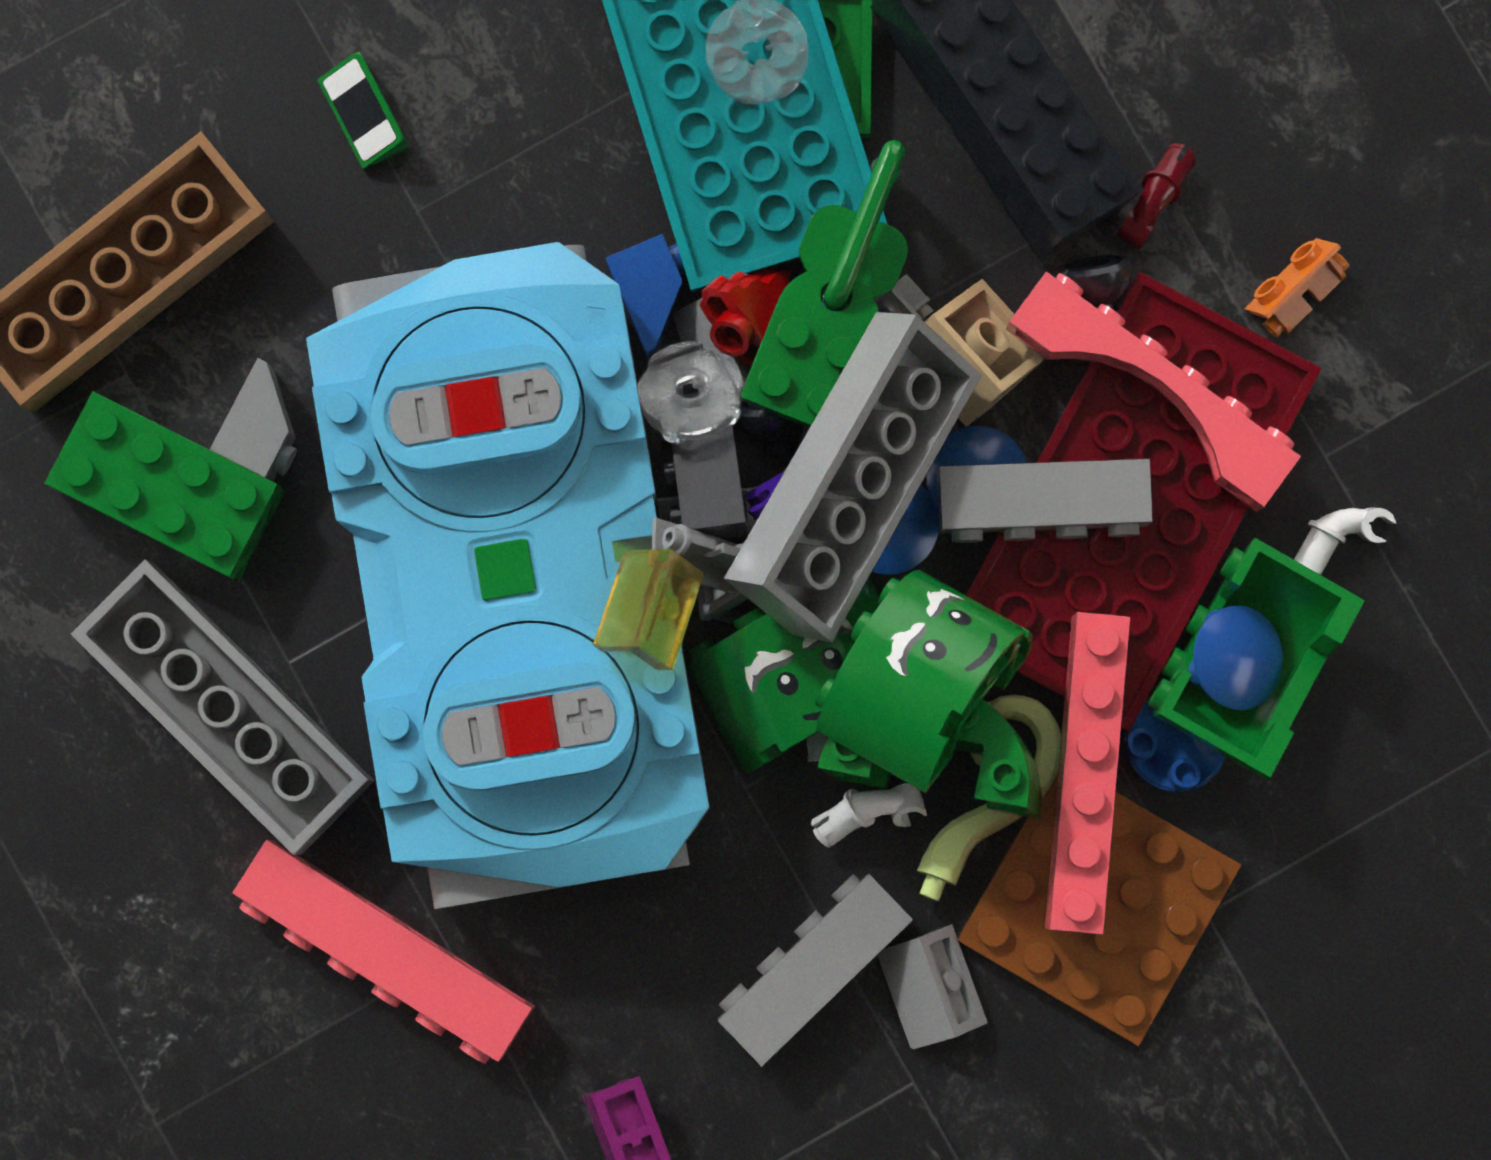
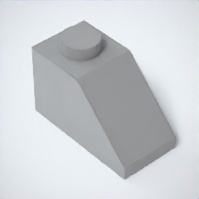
(258, 426)

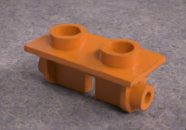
(1314, 269)

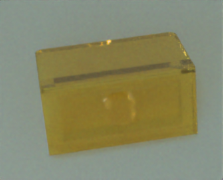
(649, 606)

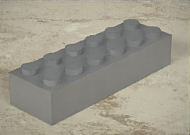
(853, 476)
(222, 707)

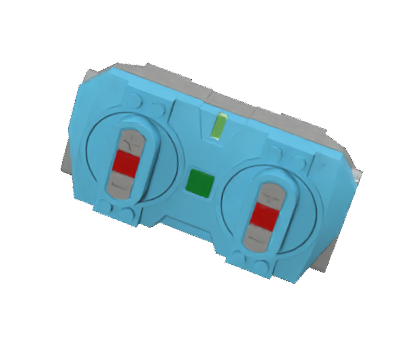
(490, 484)

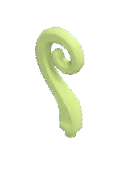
(953, 844)

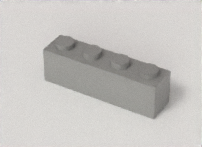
(1043, 498)
(814, 969)

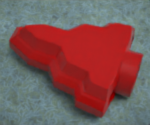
(742, 309)

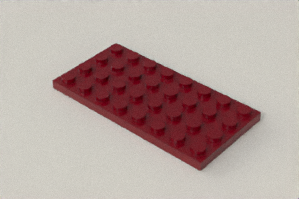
(1168, 565)

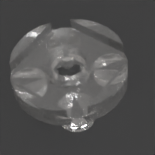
(766, 79)
(695, 417)

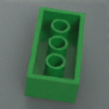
(165, 486)

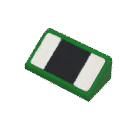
(362, 111)

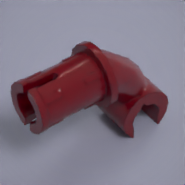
(1159, 190)

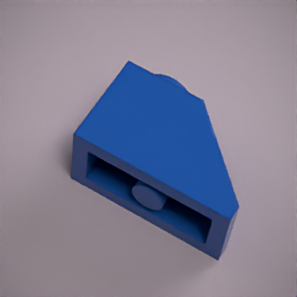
(649, 288)

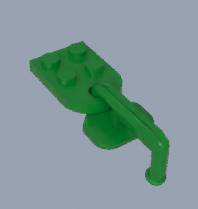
(829, 306)

